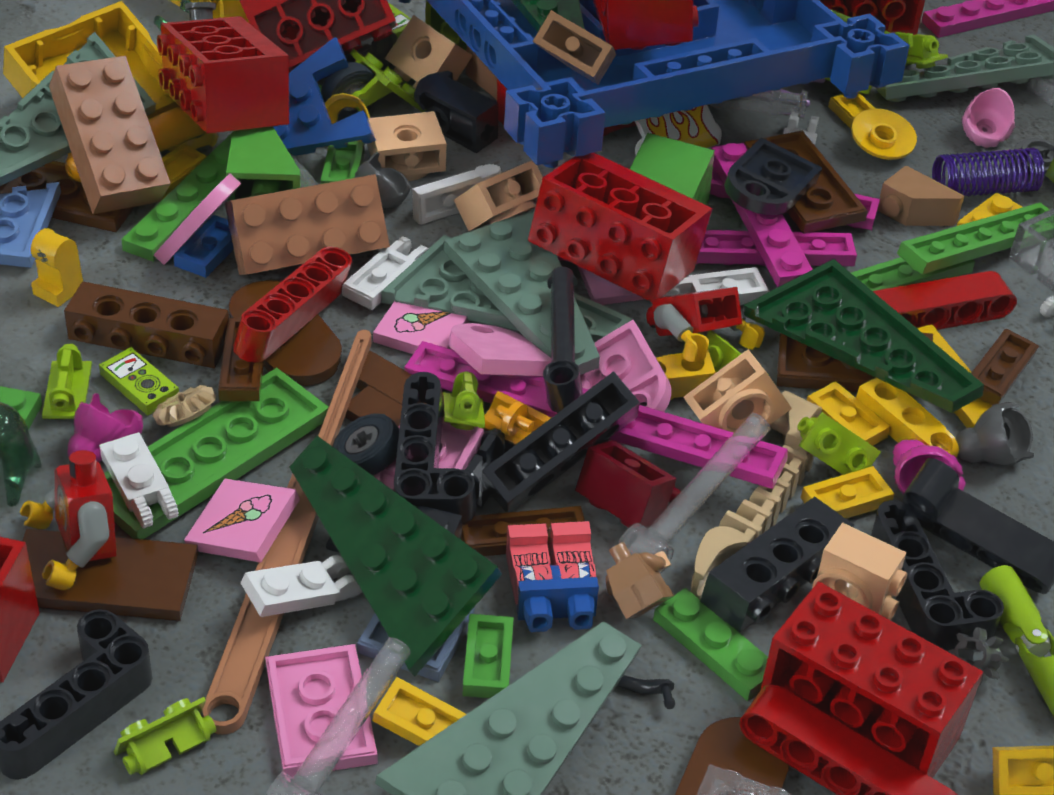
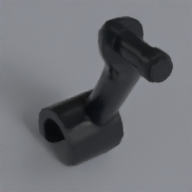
(650, 687)

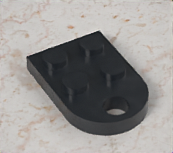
(770, 178)

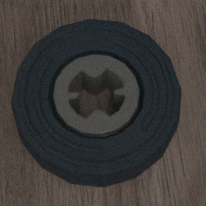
(369, 442)

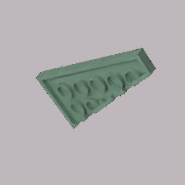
(978, 68)
(34, 130)
(515, 280)
(441, 285)
(524, 730)

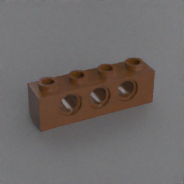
(147, 324)

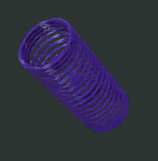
(993, 174)

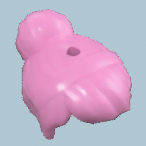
(992, 113)

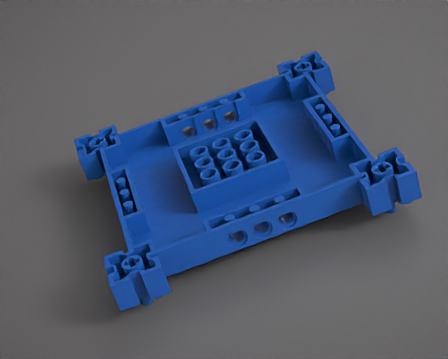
(733, 54)

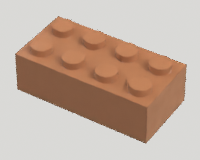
(109, 134)
(299, 222)

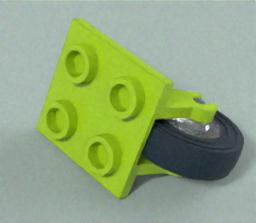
(367, 82)

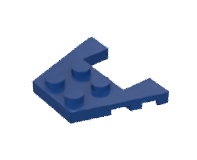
(308, 117)

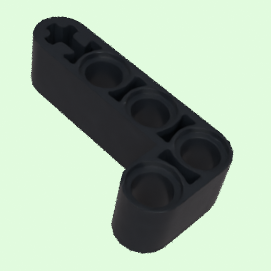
(418, 453)
(979, 527)
(927, 596)
(111, 676)

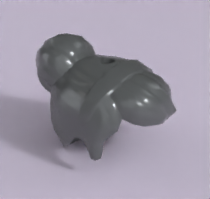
(391, 183)
(998, 437)

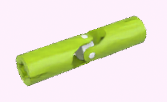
(1024, 627)

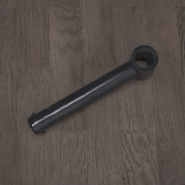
(562, 374)

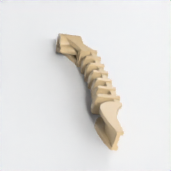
(764, 505)

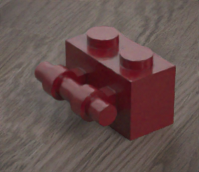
(625, 484)

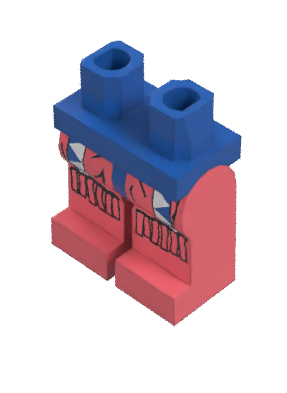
(555, 590)

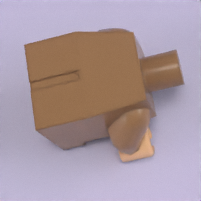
(637, 580)

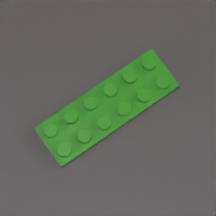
(225, 446)

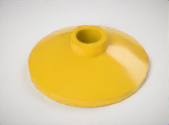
(883, 134)

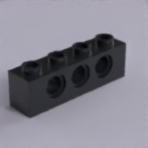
(560, 442)
(771, 566)

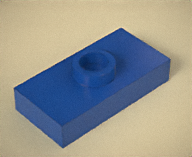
(205, 248)

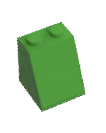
(261, 163)
(676, 166)

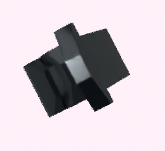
(461, 111)

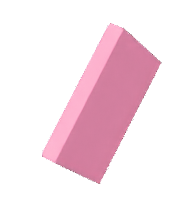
(307, 695)

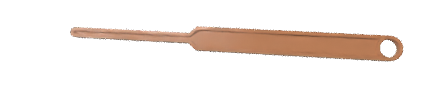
(252, 634)

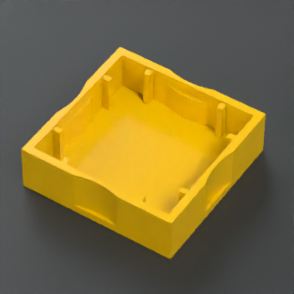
(38, 55)

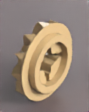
(184, 406)

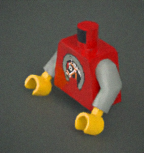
(699, 312)
(82, 513)

